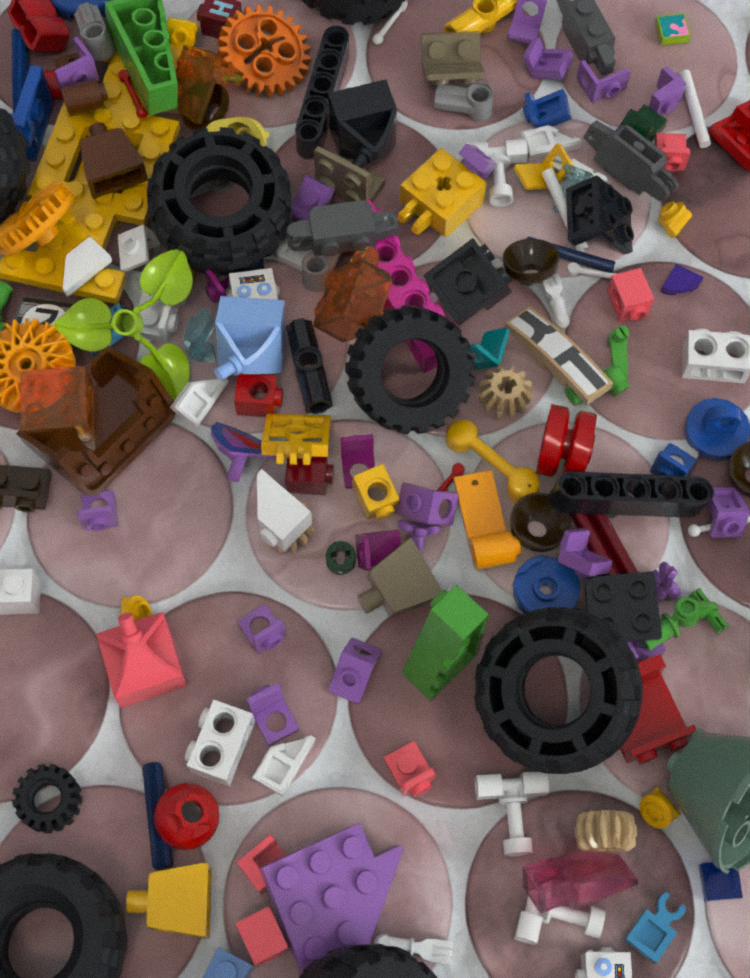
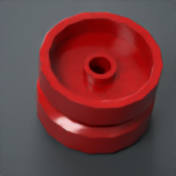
(572, 444)

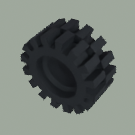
(30, 785)

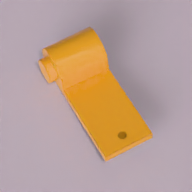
(484, 522)

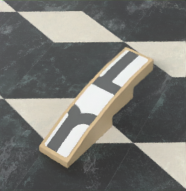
(559, 354)

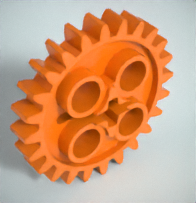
(281, 71)

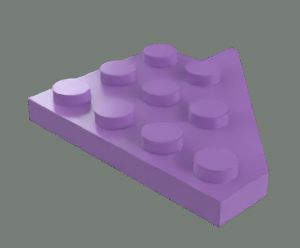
(330, 892)

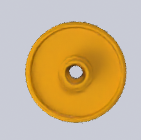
(35, 219)
(29, 348)

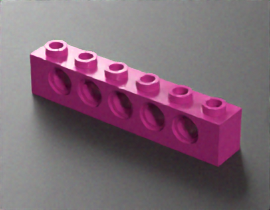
(413, 293)

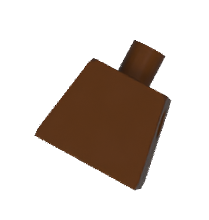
(110, 161)

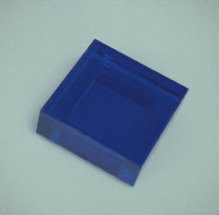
(719, 885)

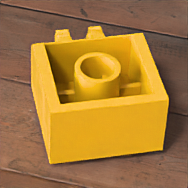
(440, 194)

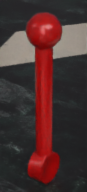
(124, 77)
(457, 470)

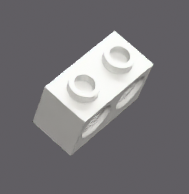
(717, 363)
(229, 744)

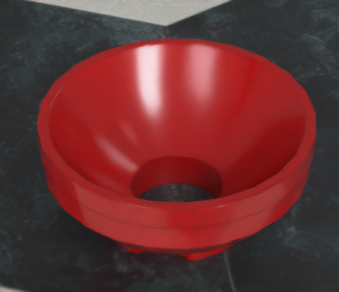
(174, 828)

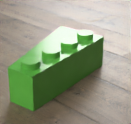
(144, 46)
(446, 641)

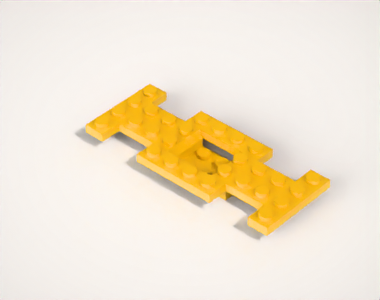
(87, 215)

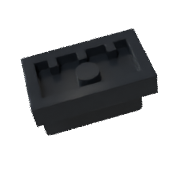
(599, 210)
(626, 604)

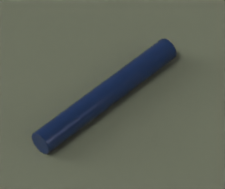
(584, 258)

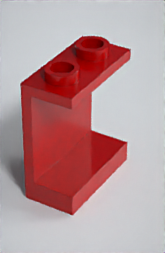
(659, 718)

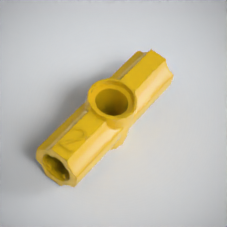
(481, 16)

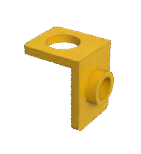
(531, 175)

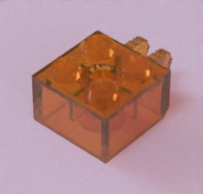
(352, 296)

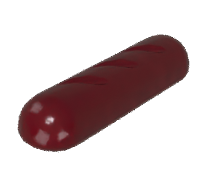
(605, 541)

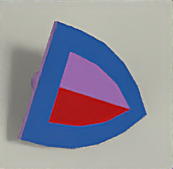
(237, 447)

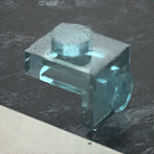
(196, 336)

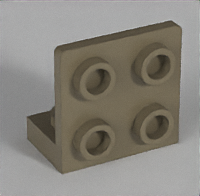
(451, 57)
(349, 180)

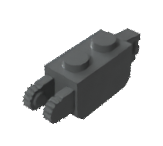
(588, 33)
(632, 159)
(341, 228)

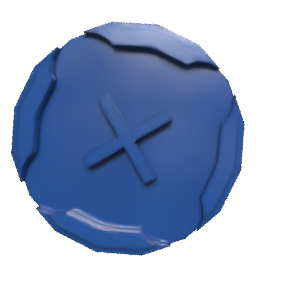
(716, 428)

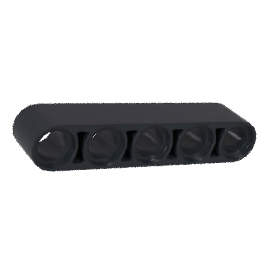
(325, 78)
(618, 501)

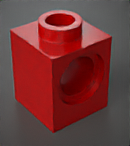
(250, 384)

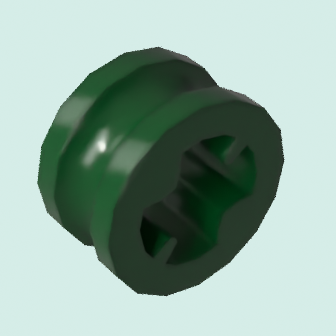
(333, 550)

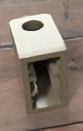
(400, 582)

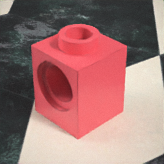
(630, 295)

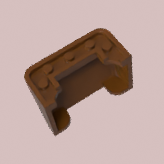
(128, 416)

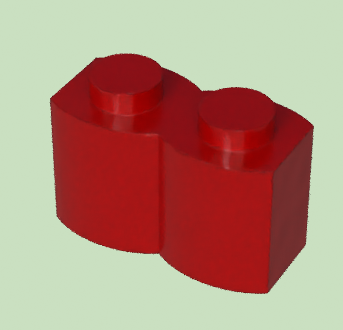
(39, 25)

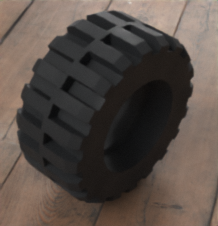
(449, 382)

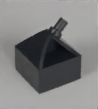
(363, 121)

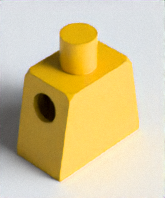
(176, 900)

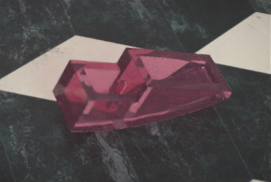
(576, 879)

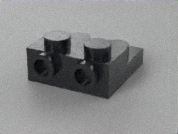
(468, 281)

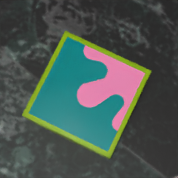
(672, 29)

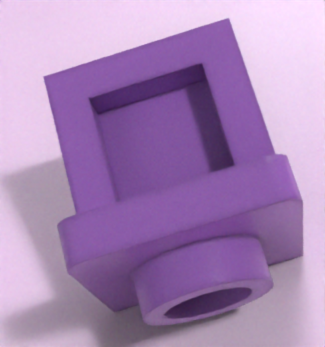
(546, 62)
(669, 93)
(576, 556)

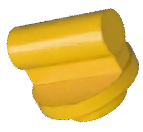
(674, 217)
(136, 606)
(658, 809)

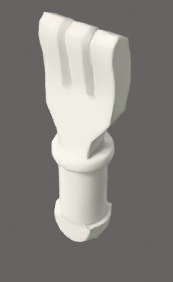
(553, 290)
(429, 949)

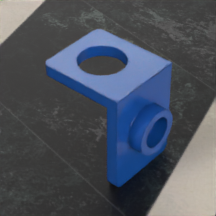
(668, 466)

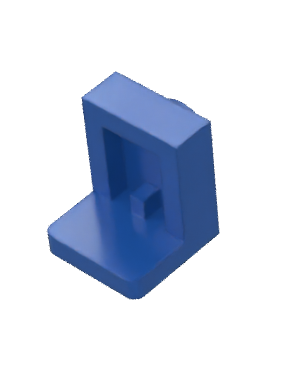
(548, 109)

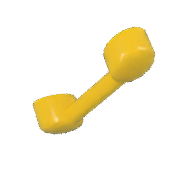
(463, 436)

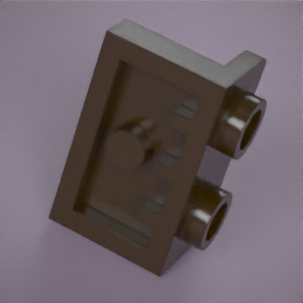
(24, 487)

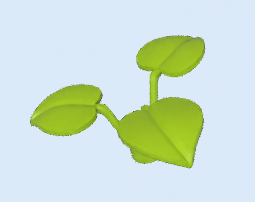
(89, 320)

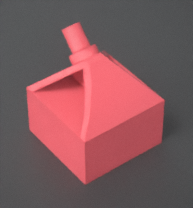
(141, 659)

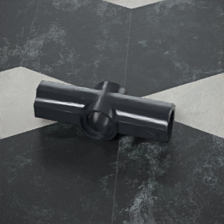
(311, 380)

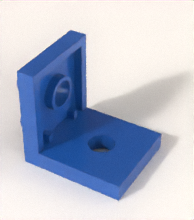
(33, 111)

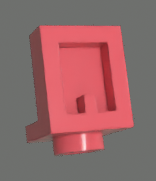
(675, 149)
(410, 770)

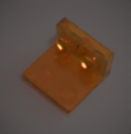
(196, 76)
(57, 401)

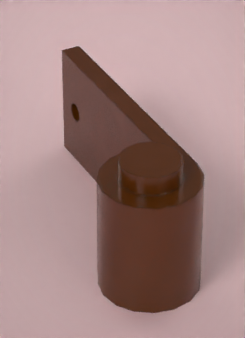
(81, 96)

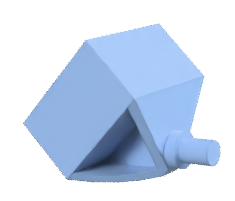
(250, 336)

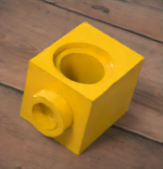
(375, 478)

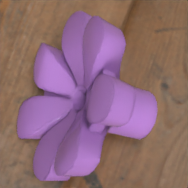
(418, 531)
(665, 583)

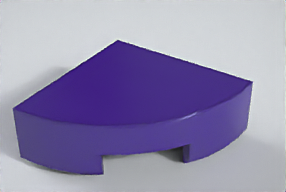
(681, 281)

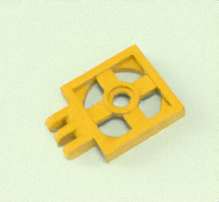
(284, 425)

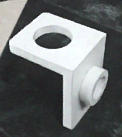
(134, 247)

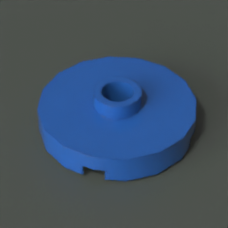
(545, 572)

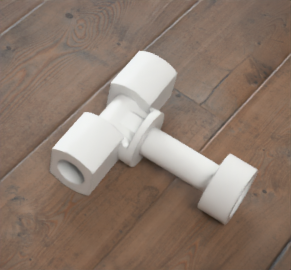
(513, 152)
(512, 794)
(530, 921)

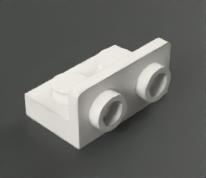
(159, 319)

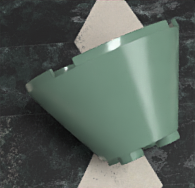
(714, 794)

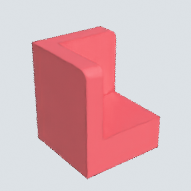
(260, 855)
(262, 937)

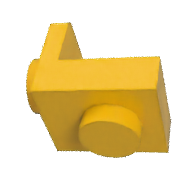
(182, 32)

